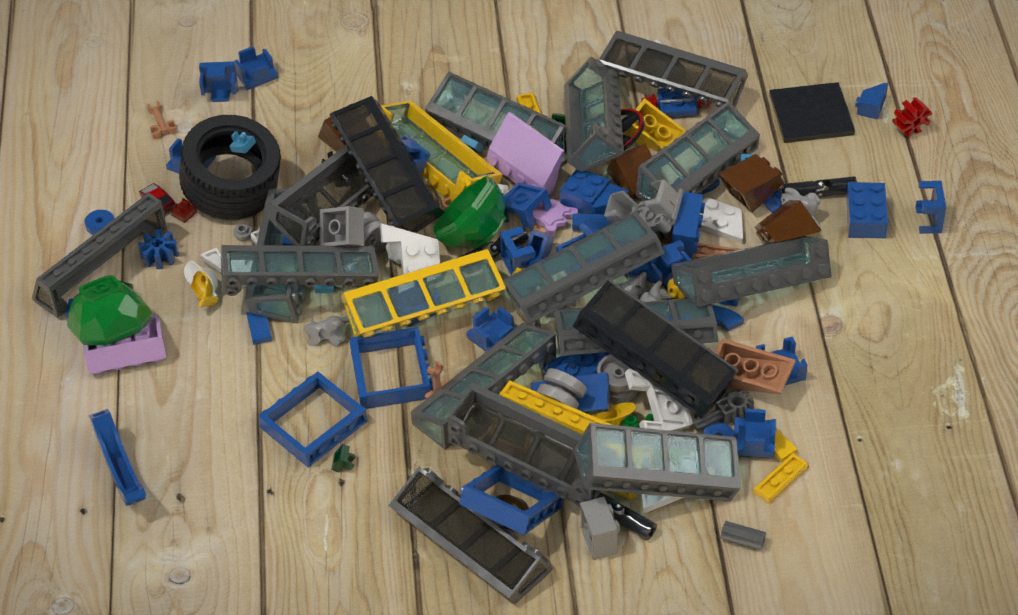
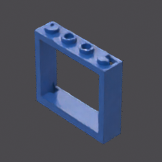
(387, 341)
(329, 439)
(521, 521)

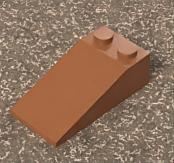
(756, 368)

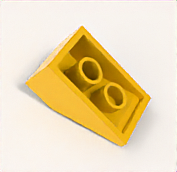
(658, 128)

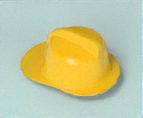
(616, 413)

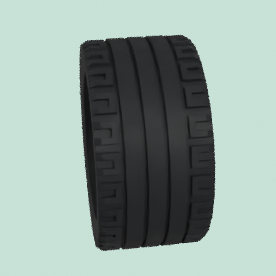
(221, 196)

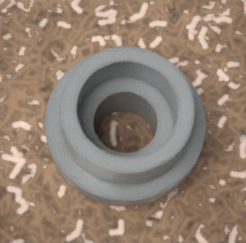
(242, 232)

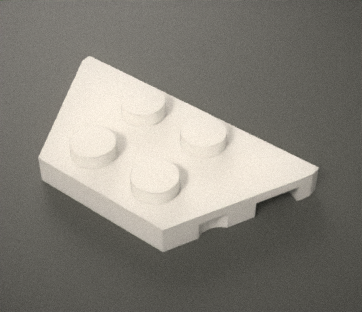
(722, 220)

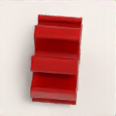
(912, 117)

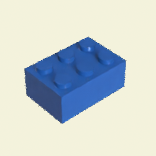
(866, 210)
(688, 222)

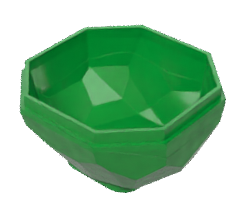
(472, 216)
(106, 312)

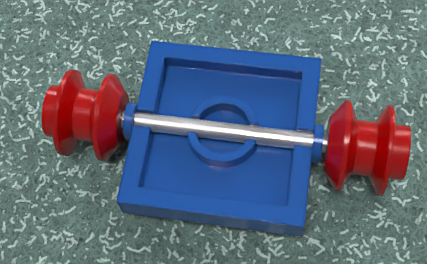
(675, 103)

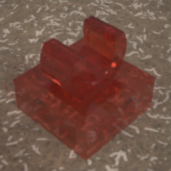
(183, 211)

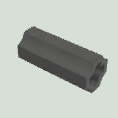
(743, 535)

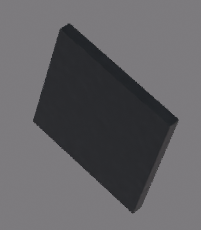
(811, 112)

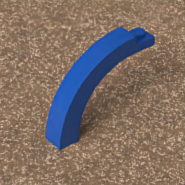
(116, 458)

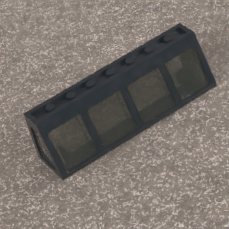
(387, 165)
(655, 348)

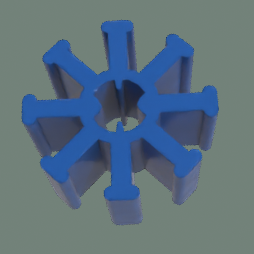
(158, 249)

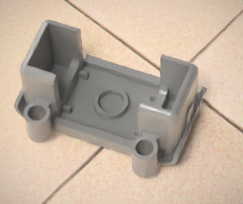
(657, 212)

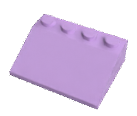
(525, 154)
(132, 350)

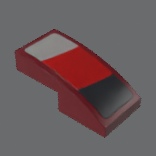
(159, 193)

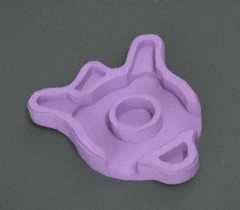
(554, 217)

